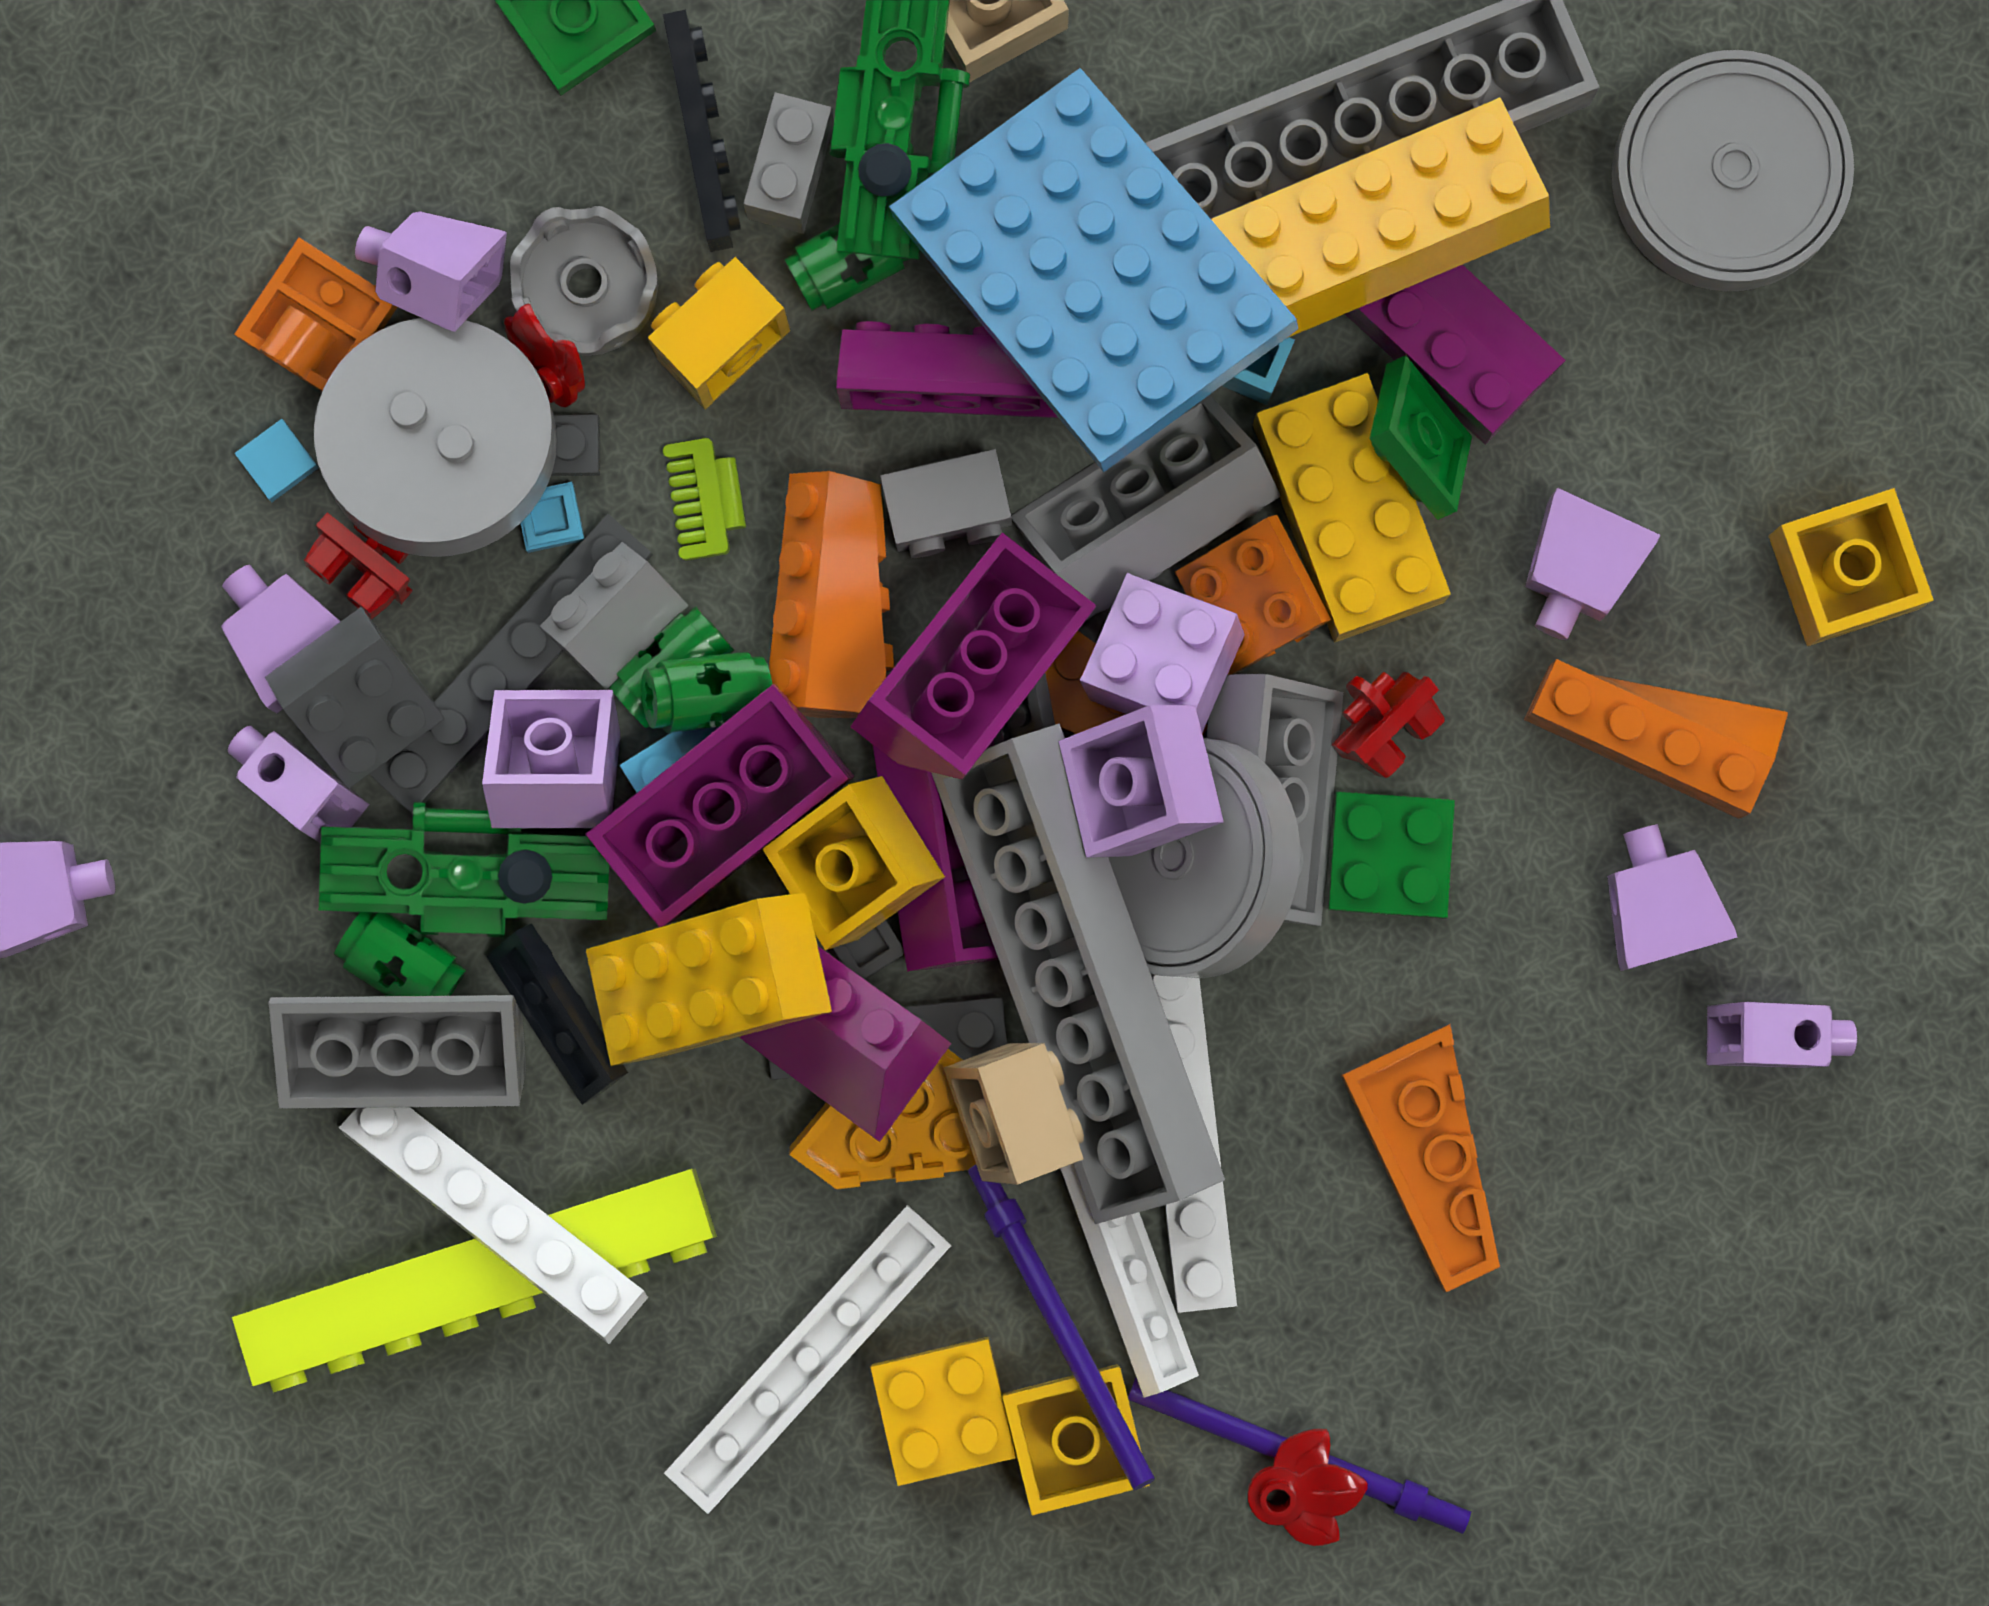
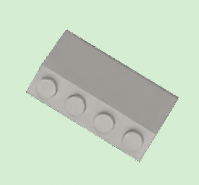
(1150, 505)
(1292, 733)
(398, 1051)

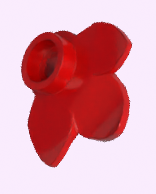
(555, 362)
(1314, 1489)

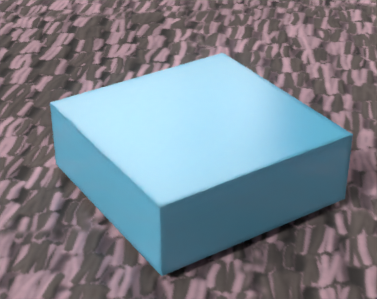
(276, 460)
(553, 520)

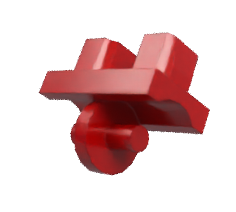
(381, 579)
(1380, 713)

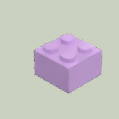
(1161, 650)
(551, 758)
(1141, 781)

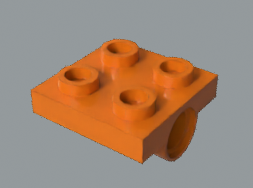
(313, 314)
(1261, 583)

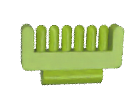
(718, 495)

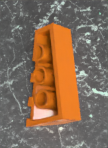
(830, 596)
(1679, 738)

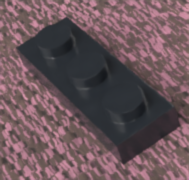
(555, 1013)

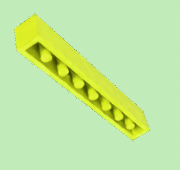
(459, 1283)

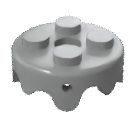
(577, 240)

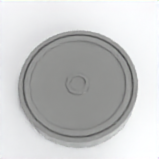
(1732, 170)
(435, 437)
(1222, 890)

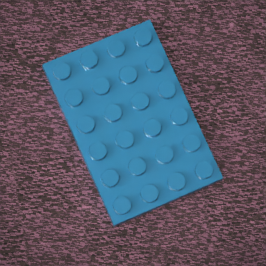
(1093, 269)

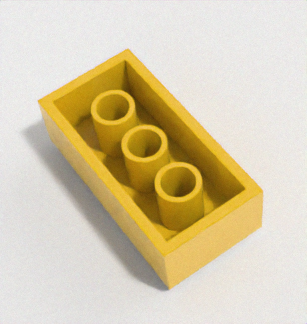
(1349, 509)
(709, 979)

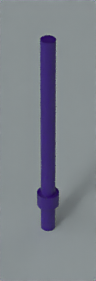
(1007, 1221)
(1408, 1499)

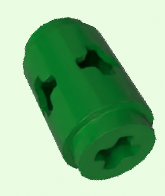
(819, 266)
(681, 639)
(701, 690)
(380, 937)

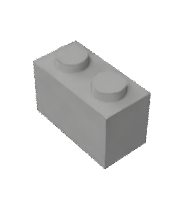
(789, 162)
(947, 503)
(613, 614)

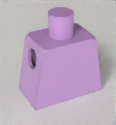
(435, 266)
(1583, 561)
(271, 625)
(294, 783)
(45, 892)
(1663, 903)
(1776, 1035)

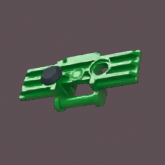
(876, 123)
(463, 892)

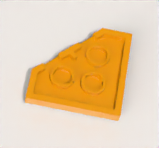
(923, 1133)

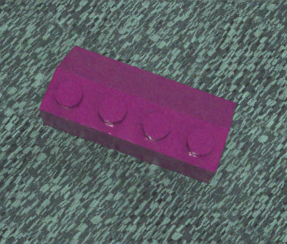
(1464, 346)
(932, 373)
(974, 663)
(719, 805)
(945, 921)
(860, 1056)

